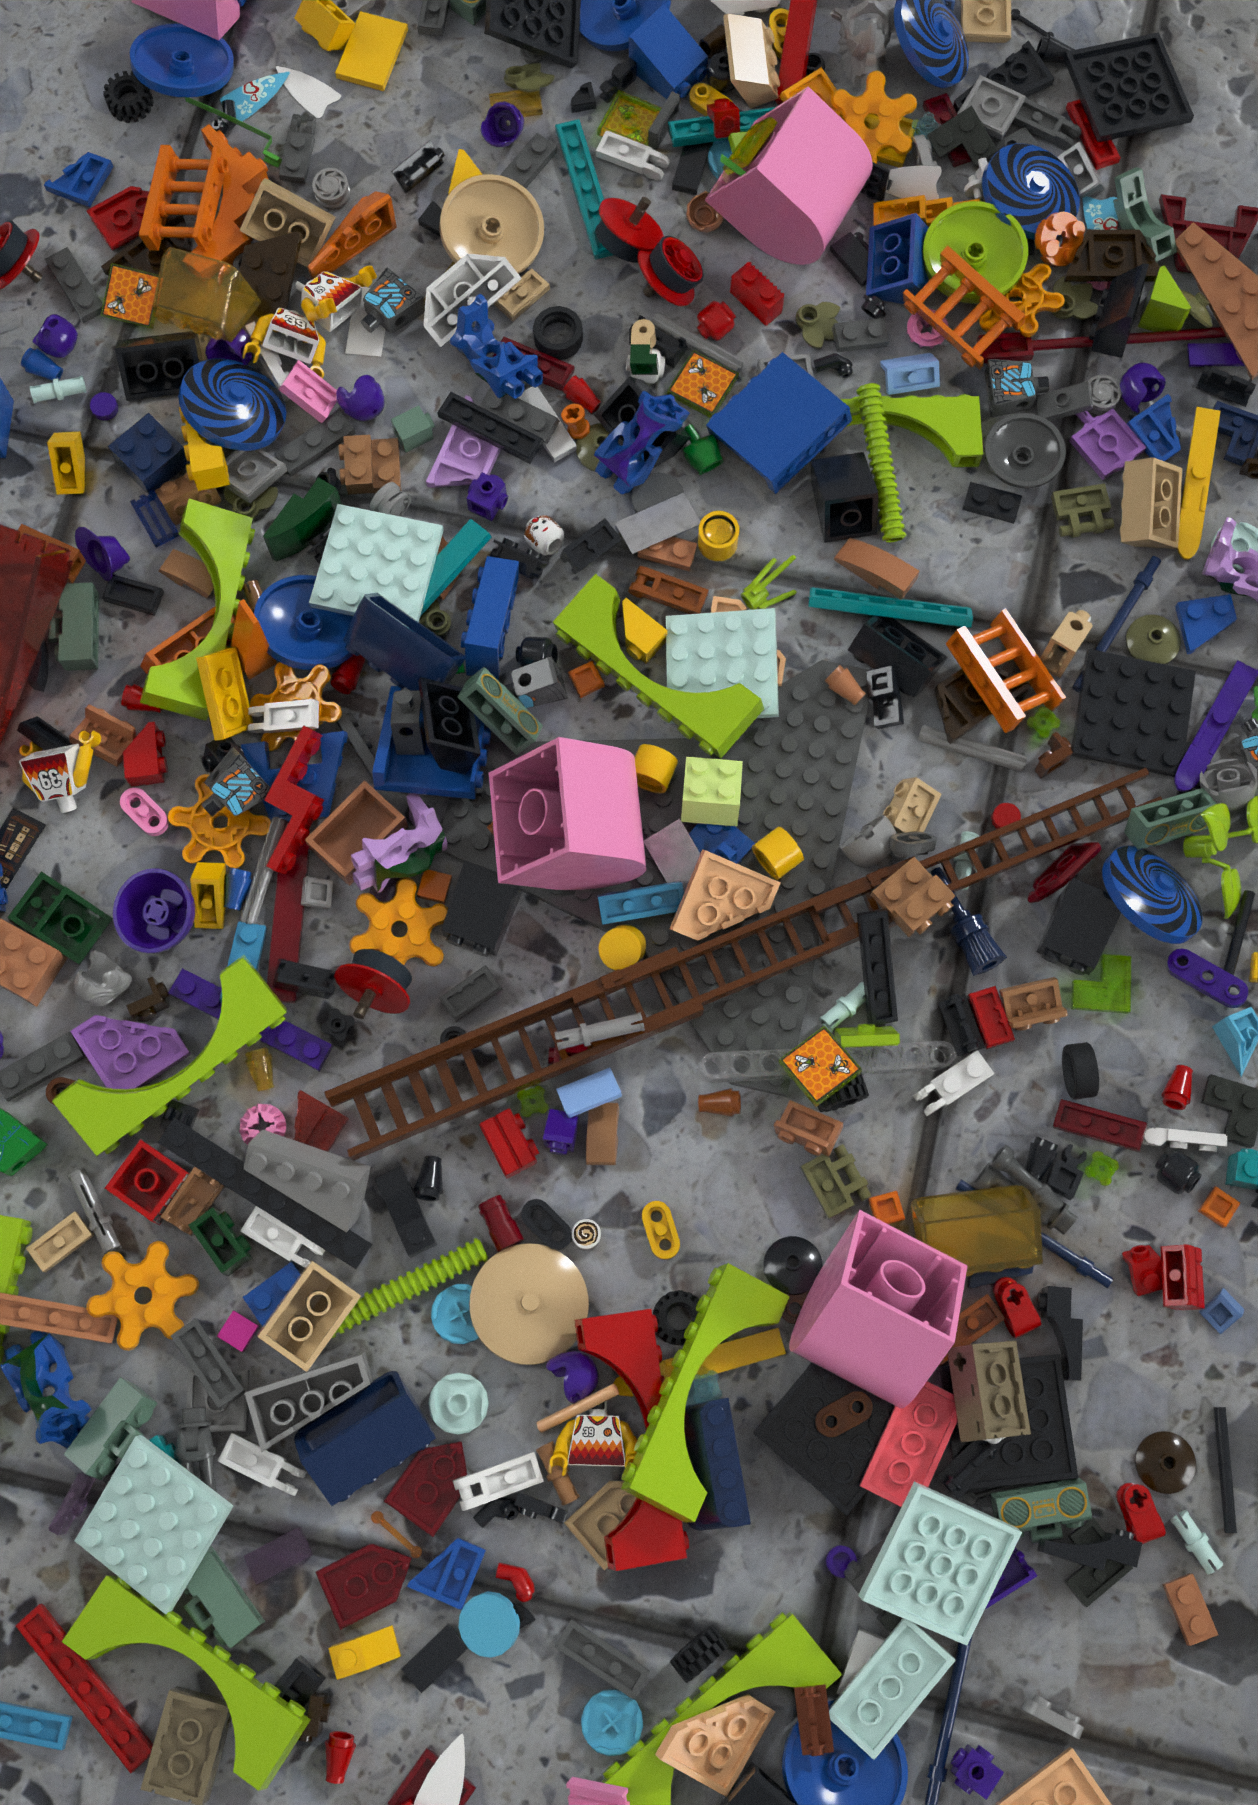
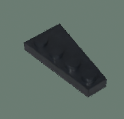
(1020, 72)

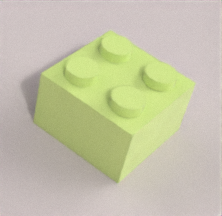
(711, 791)

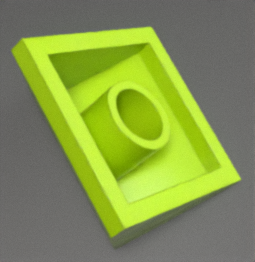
(1165, 305)

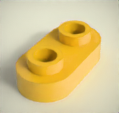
(777, 17)
(700, 102)
(661, 1230)

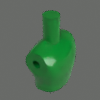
(702, 452)

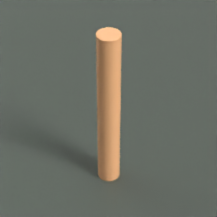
(577, 1408)

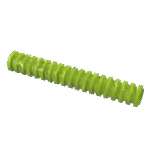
(881, 462)
(414, 1283)

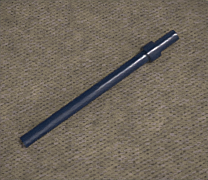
(1141, 583)
(1082, 1265)
(937, 1770)

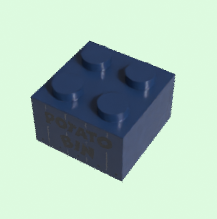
(149, 453)

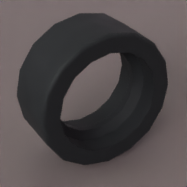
(555, 315)
(1080, 1070)

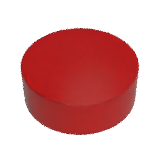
(1005, 814)

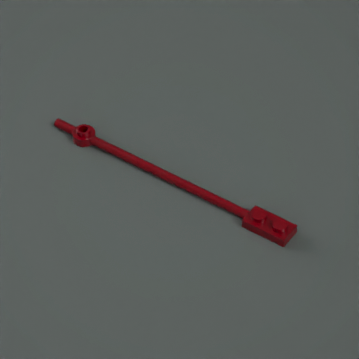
(1020, 348)

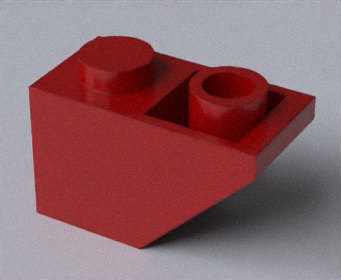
(144, 757)

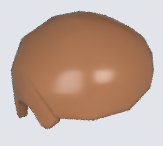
(702, 215)

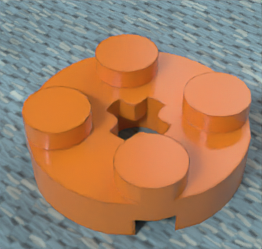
(1045, 238)

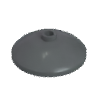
(1025, 437)

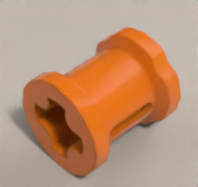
(573, 416)

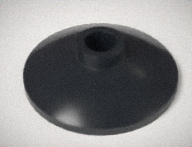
(787, 1278)

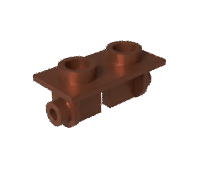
(814, 1720)

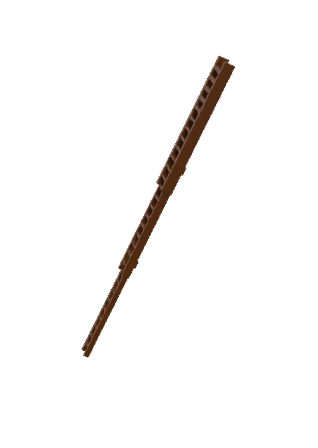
(692, 1008)

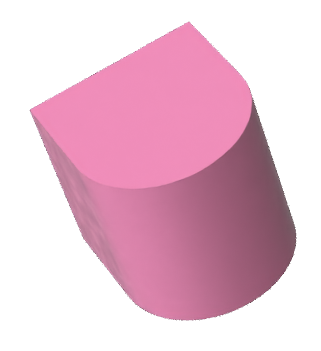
(796, 182)
(568, 817)
(881, 1310)

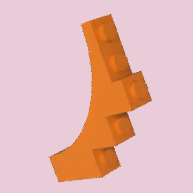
(239, 190)

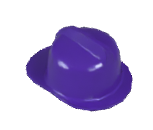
(101, 552)

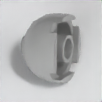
(1230, 782)
(870, 844)

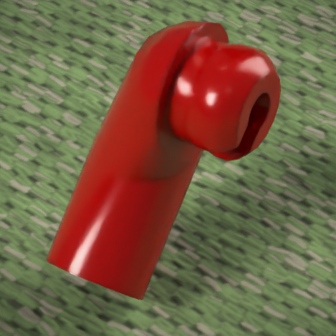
(520, 1579)

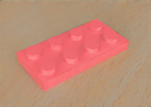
(911, 1445)

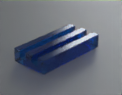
(145, 501)

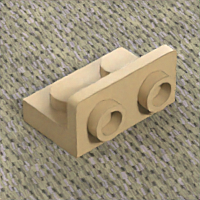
(912, 805)

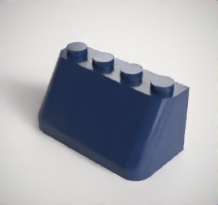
(399, 644)
(362, 1437)
(716, 1464)

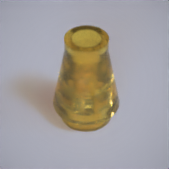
(260, 1068)

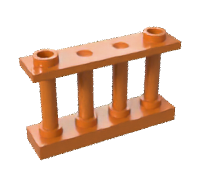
(164, 186)
(970, 282)
(987, 681)

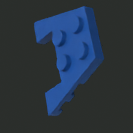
(318, 779)

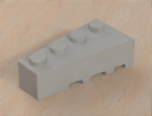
(310, 1176)
(300, 1398)

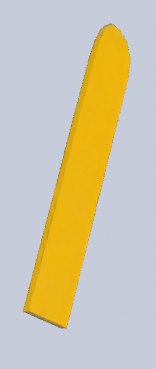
(1197, 480)
(728, 1356)

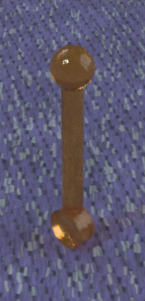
(378, 1517)

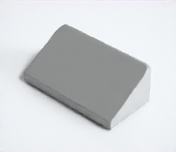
(1082, 170)

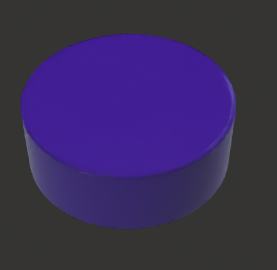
(104, 406)
(838, 1560)

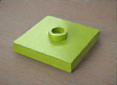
(867, 1036)

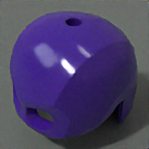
(495, 126)
(56, 336)
(230, 350)
(1139, 385)
(364, 401)
(579, 1372)

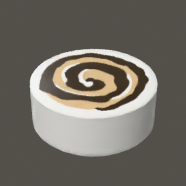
(586, 1234)

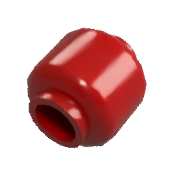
(715, 320)

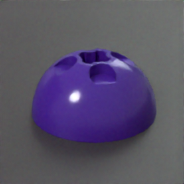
(143, 904)

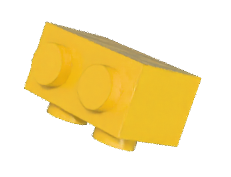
(325, 23)

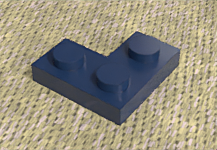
(1242, 429)

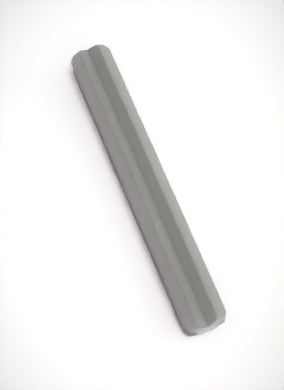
(697, 342)
(973, 749)
(262, 873)

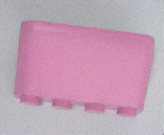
(205, 16)

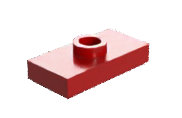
(990, 1017)

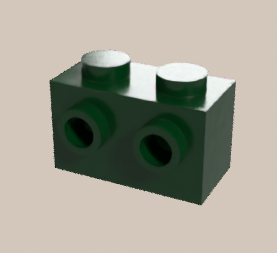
(220, 1241)

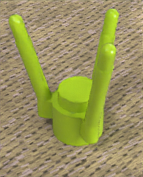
(756, 593)

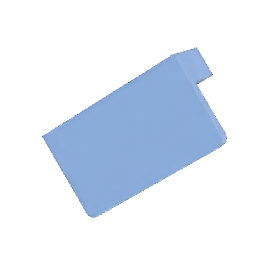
(911, 373)
(589, 1092)

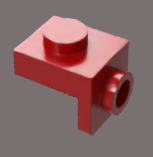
(724, 116)
(1144, 1269)

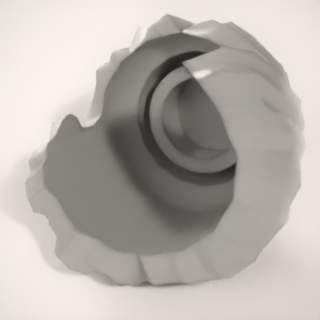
(102, 981)

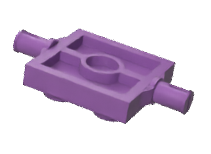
(1106, 442)

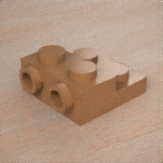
(369, 463)
(913, 897)

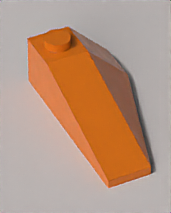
(362, 227)
(181, 642)
(250, 642)

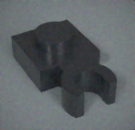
(622, 77)
(1064, 1175)
(532, 1506)

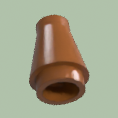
(721, 1102)

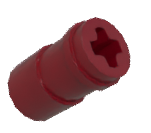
(501, 1226)

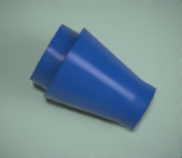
(41, 365)
(236, 888)

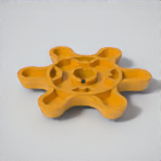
(886, 109)
(1033, 298)
(292, 689)
(207, 838)
(404, 909)
(127, 1279)

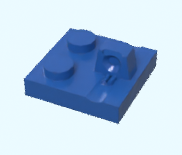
(722, 841)

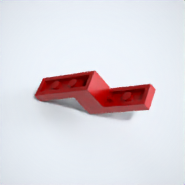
(296, 801)

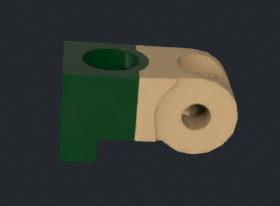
(642, 341)

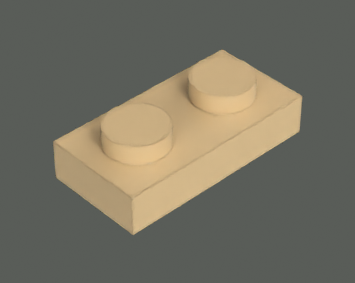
(60, 1242)

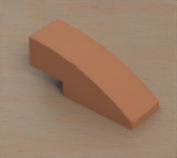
(877, 567)

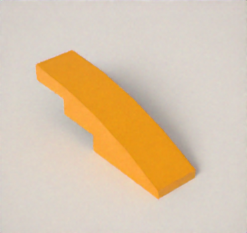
(898, 208)

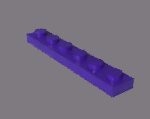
(284, 1038)

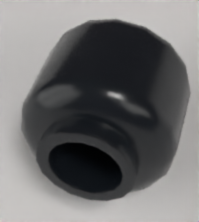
(719, 74)
(535, 649)
(1178, 1172)

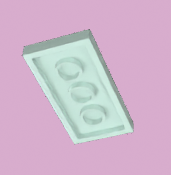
(890, 1687)

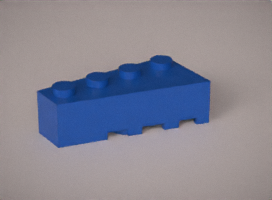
(490, 615)

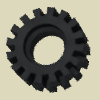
(127, 109)
(848, 1095)
(661, 1311)
(699, 1653)

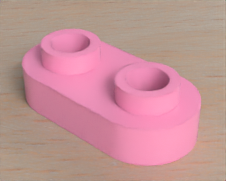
(145, 812)

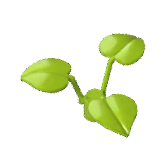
(1204, 846)

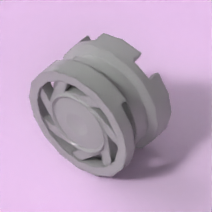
(332, 189)
(1104, 393)
(390, 500)

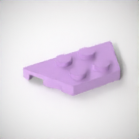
(462, 459)

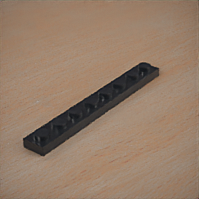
(230, 1172)

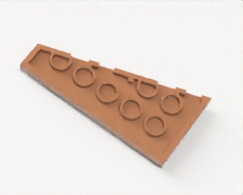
(1228, 288)

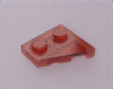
(317, 1123)

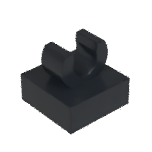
(180, 1111)

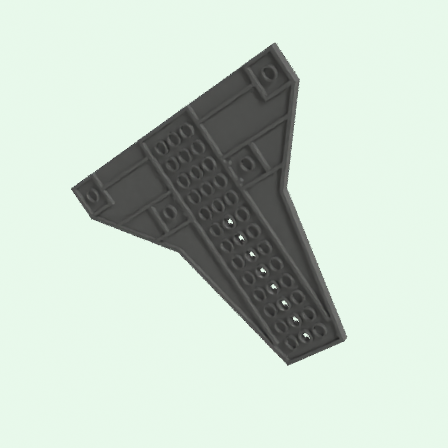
(792, 778)

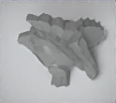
(863, 41)

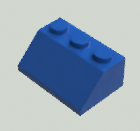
(899, 251)

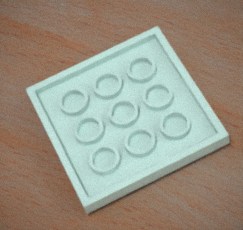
(375, 555)
(722, 650)
(153, 1523)
(940, 1563)

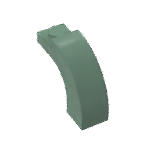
(1135, 213)

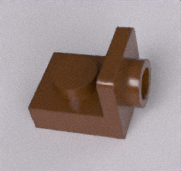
(1055, 757)

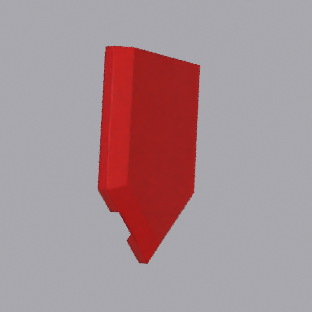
(120, 216)

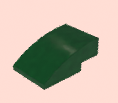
(302, 520)
(60, 918)

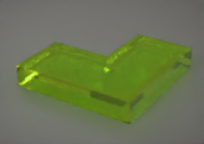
(1108, 994)

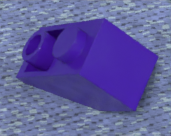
(560, 1132)

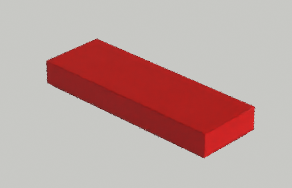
(1101, 153)

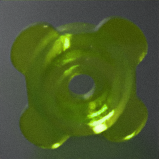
(1049, 717)
(539, 1105)
(1110, 1166)

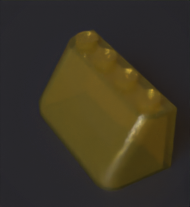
(202, 295)
(982, 1227)

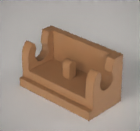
(192, 1200)

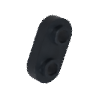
(547, 1224)

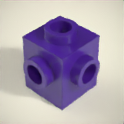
(487, 496)
(985, 1776)

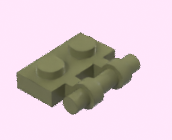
(1081, 502)
(828, 1186)

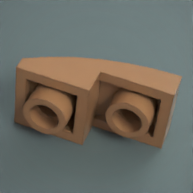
(189, 571)
(602, 1135)

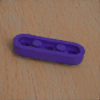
(1216, 988)

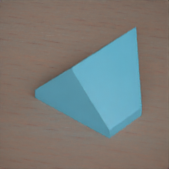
(1239, 1036)

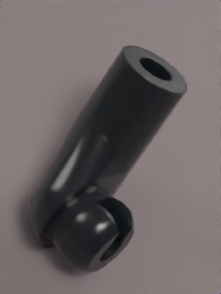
(222, 124)
(836, 362)
(497, 1508)

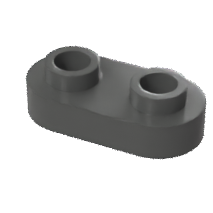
(912, 843)

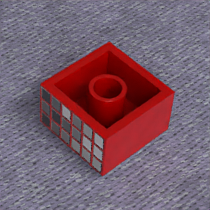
(147, 1181)

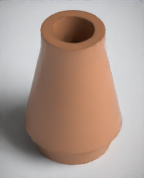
(845, 685)

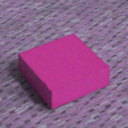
(238, 1331)

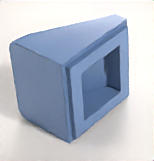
(1222, 1311)

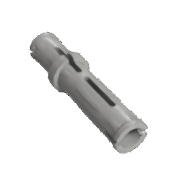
(599, 1031)
(80, 1182)

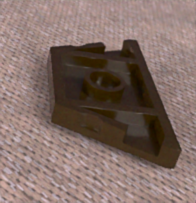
(1110, 254)
(141, 258)
(271, 269)
(963, 706)

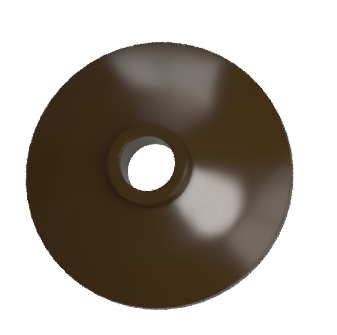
(1150, 1462)

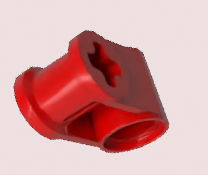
(1017, 1309)
(1140, 1517)

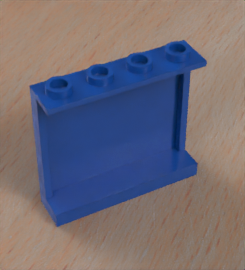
(780, 421)
(421, 772)

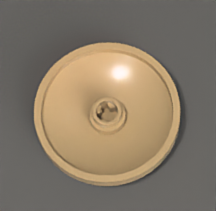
(492, 219)
(528, 1303)

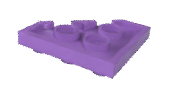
(128, 1051)

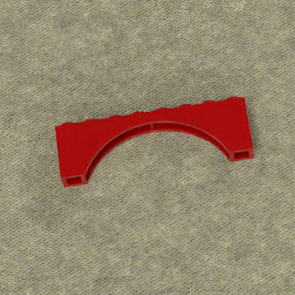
(630, 1348)

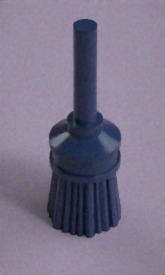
(973, 936)

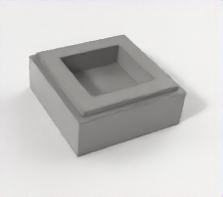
(317, 893)

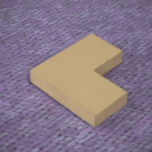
(522, 295)

